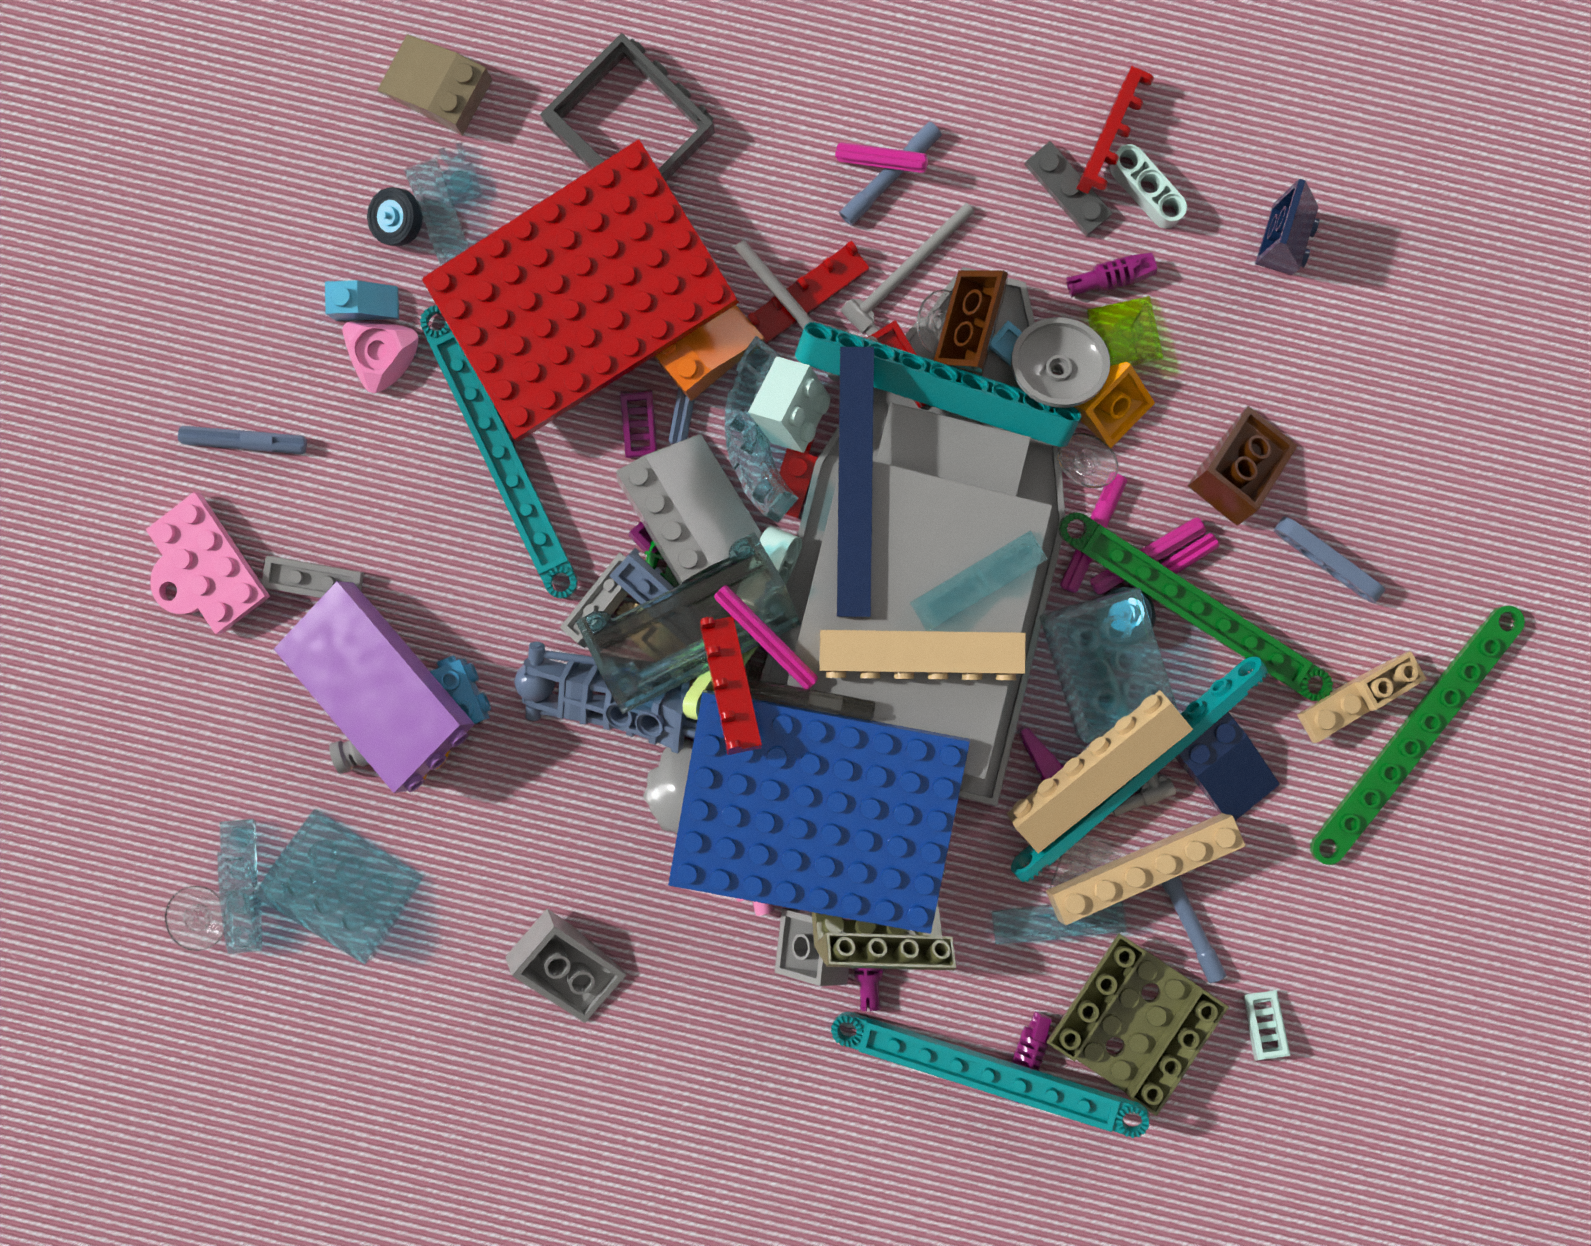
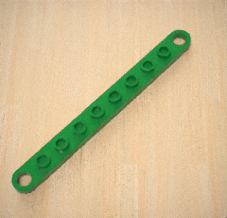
(1194, 605)
(1417, 734)

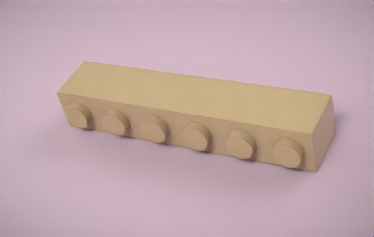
(922, 652)
(1099, 771)
(1145, 868)

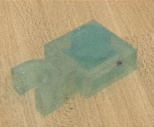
(460, 177)

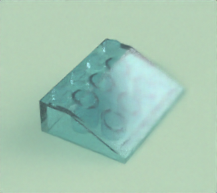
(1105, 659)
(339, 886)

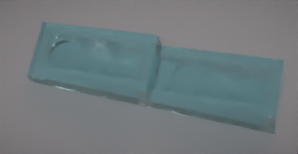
(437, 209)
(978, 581)
(1041, 923)

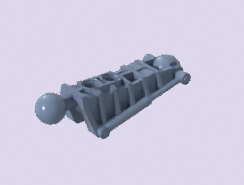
(657, 720)

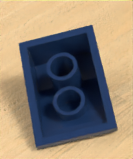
(1289, 229)
(1228, 768)

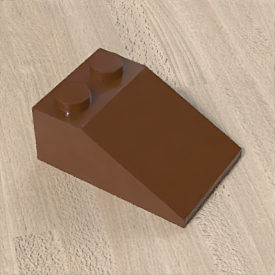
(1243, 467)

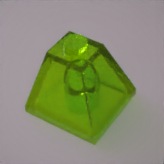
(1128, 331)

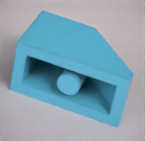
(361, 301)

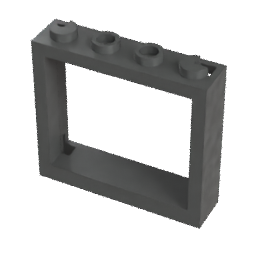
(656, 74)

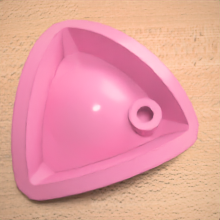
(379, 351)

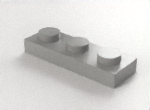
(305, 577)
(603, 596)

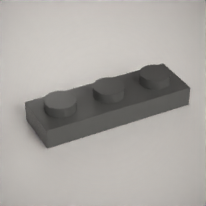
(1061, 182)

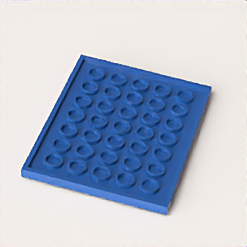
(822, 816)

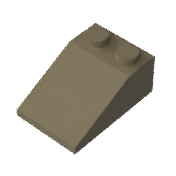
(436, 83)

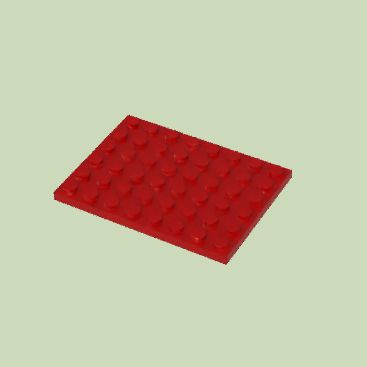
(579, 290)

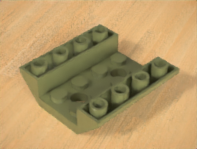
(881, 946)
(1156, 1034)

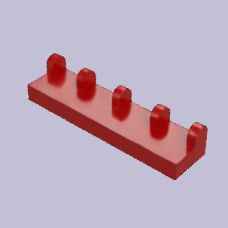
(1113, 127)
(811, 291)
(730, 685)

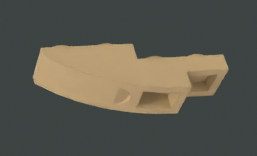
(1361, 695)

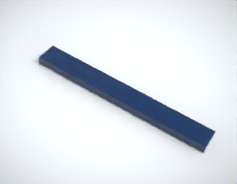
(855, 482)

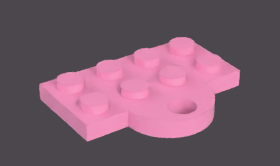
(203, 566)

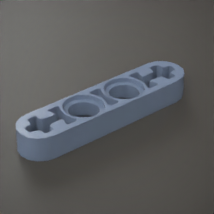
(1329, 559)

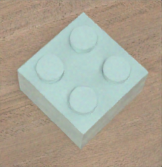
(790, 404)

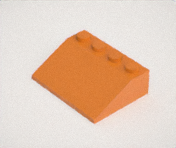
(708, 352)

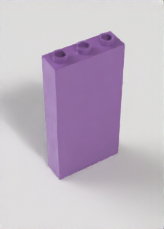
(374, 687)

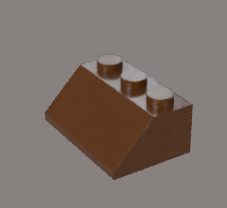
(971, 319)

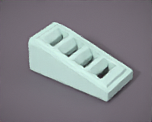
(1254, 1027)

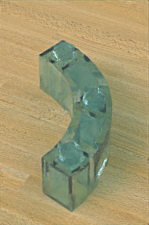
(745, 441)

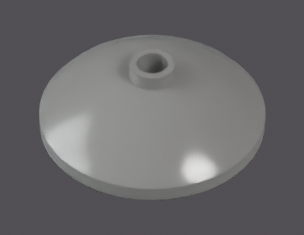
(1065, 347)

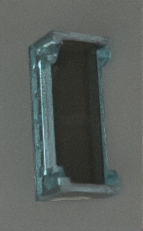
(662, 639)

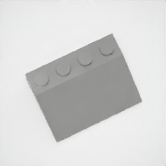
(687, 506)

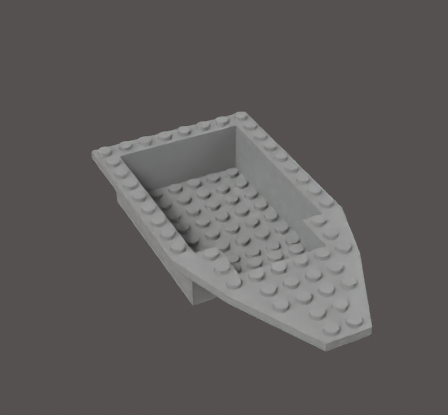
(939, 504)

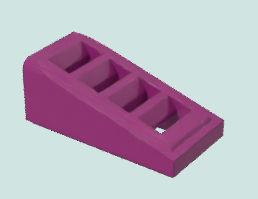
(638, 395)
(1042, 758)

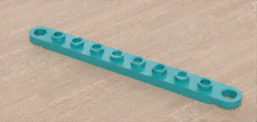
(501, 458)
(1200, 716)
(991, 1074)

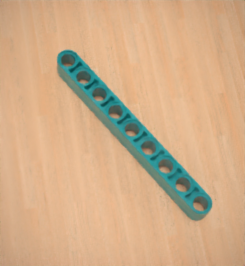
(942, 386)

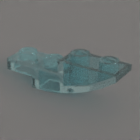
(238, 885)

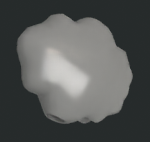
(667, 786)

